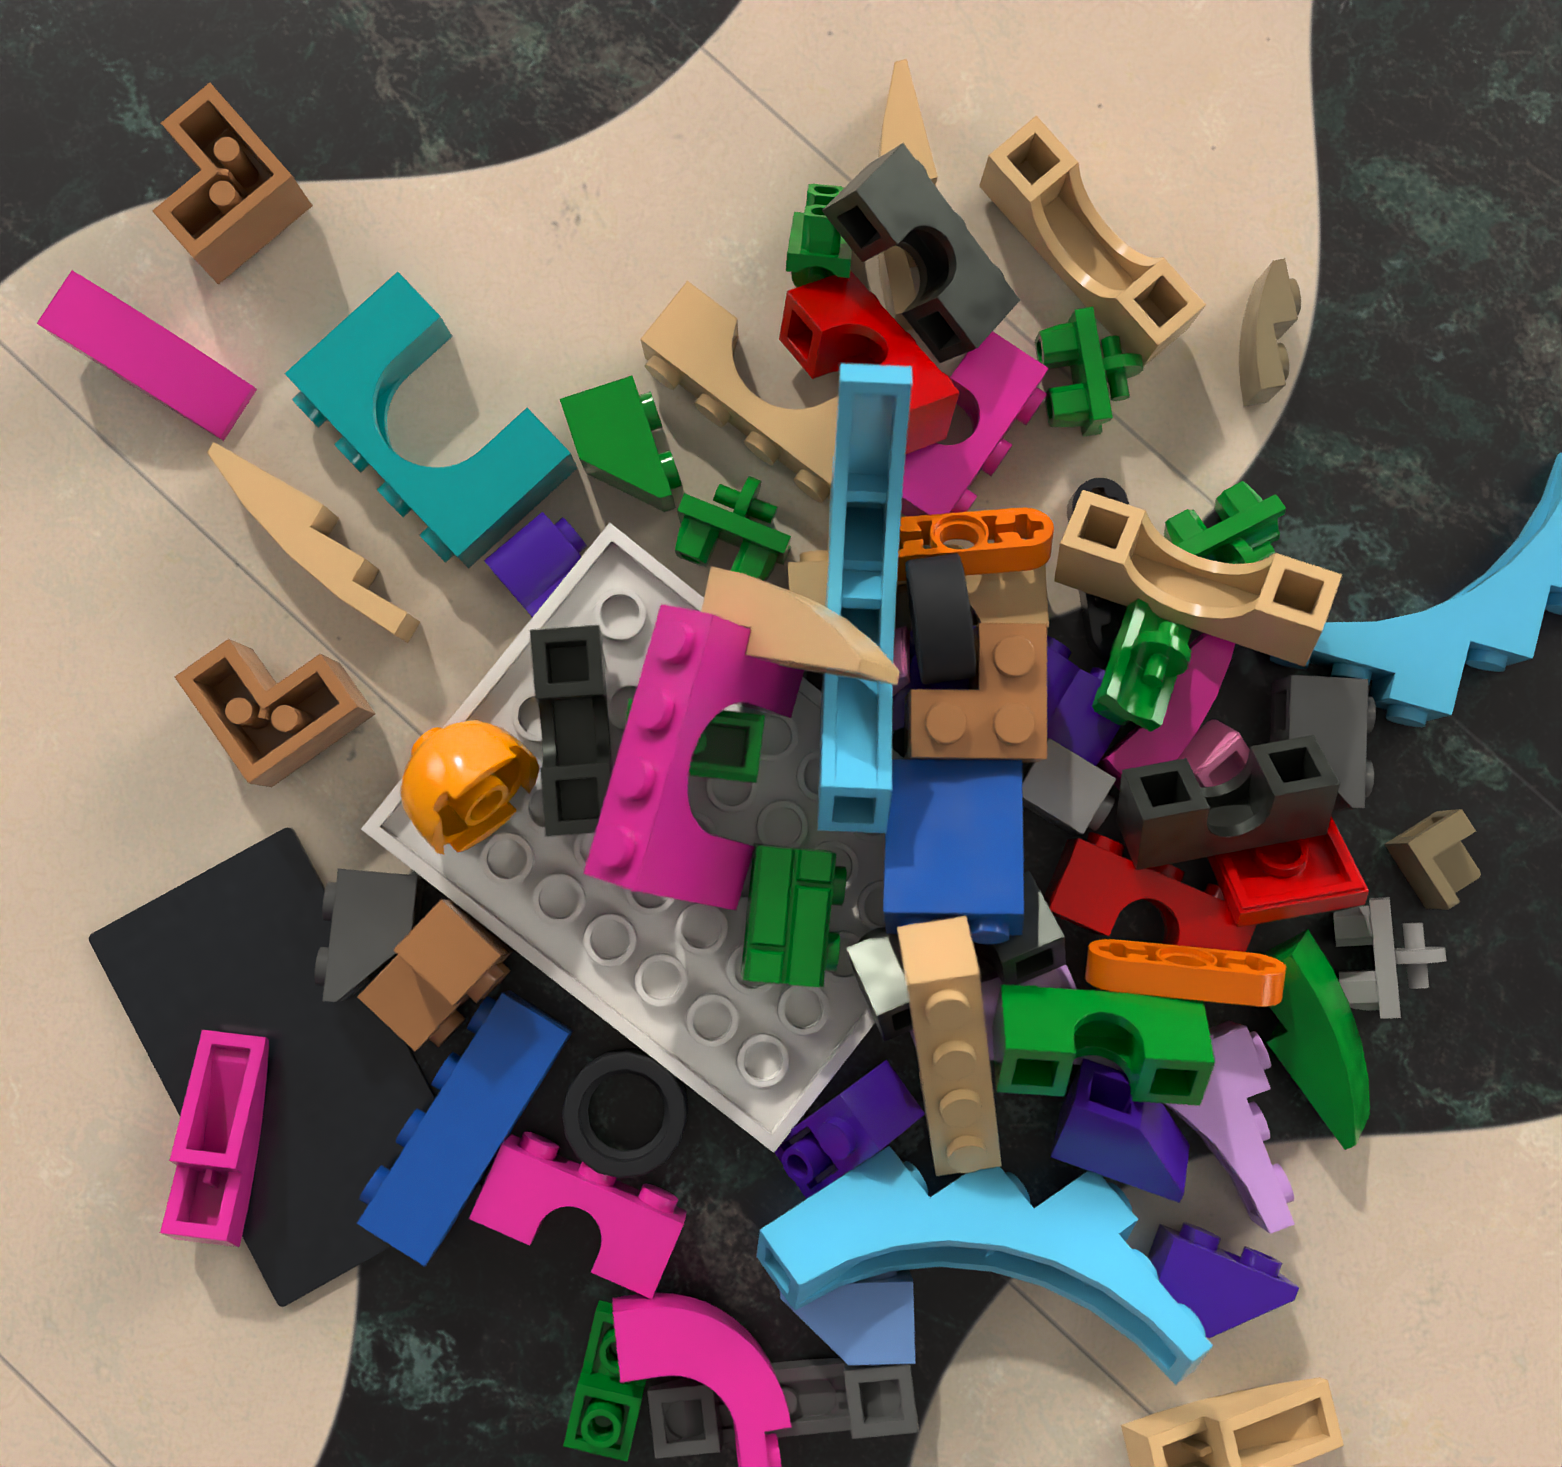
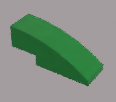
(1320, 1039)

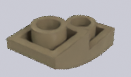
(1268, 315)

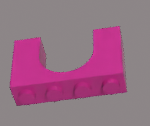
(646, 821)

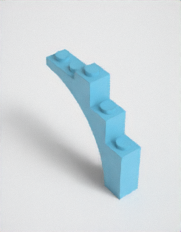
(862, 589)
(1487, 625)
(984, 1221)

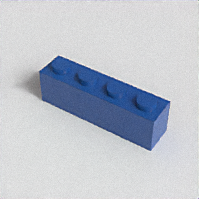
(464, 1127)

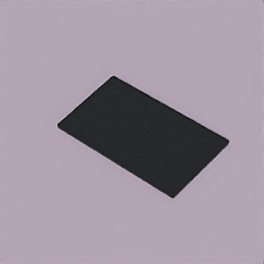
(340, 1084)

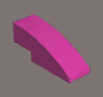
(146, 355)
(1186, 710)
(218, 1140)

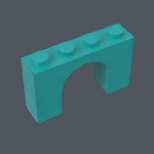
(351, 385)

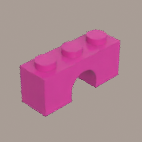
(995, 390)
(634, 1224)

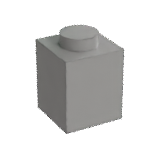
(1067, 790)

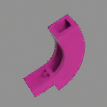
(704, 1343)

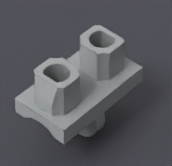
(1379, 986)

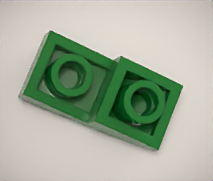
(604, 1407)

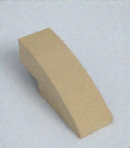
(795, 629)
(1240, 1429)

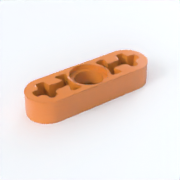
(1003, 526)
(1185, 972)

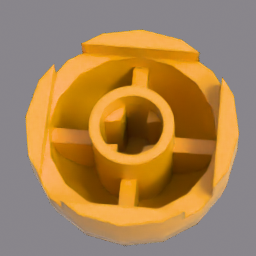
(463, 782)

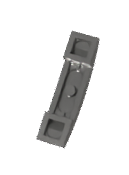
(819, 1397)

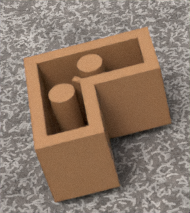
(237, 196)
(999, 714)
(269, 724)
(435, 973)

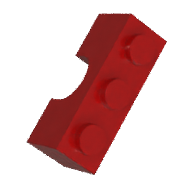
(846, 324)
(1097, 883)

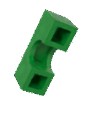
(1153, 1038)

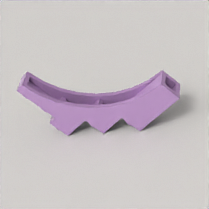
(1223, 1120)

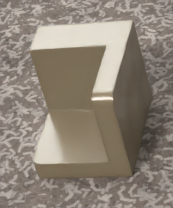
(1436, 858)

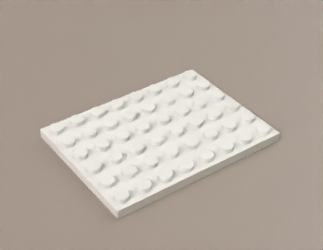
(650, 961)

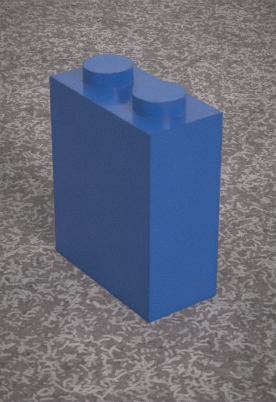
(956, 846)

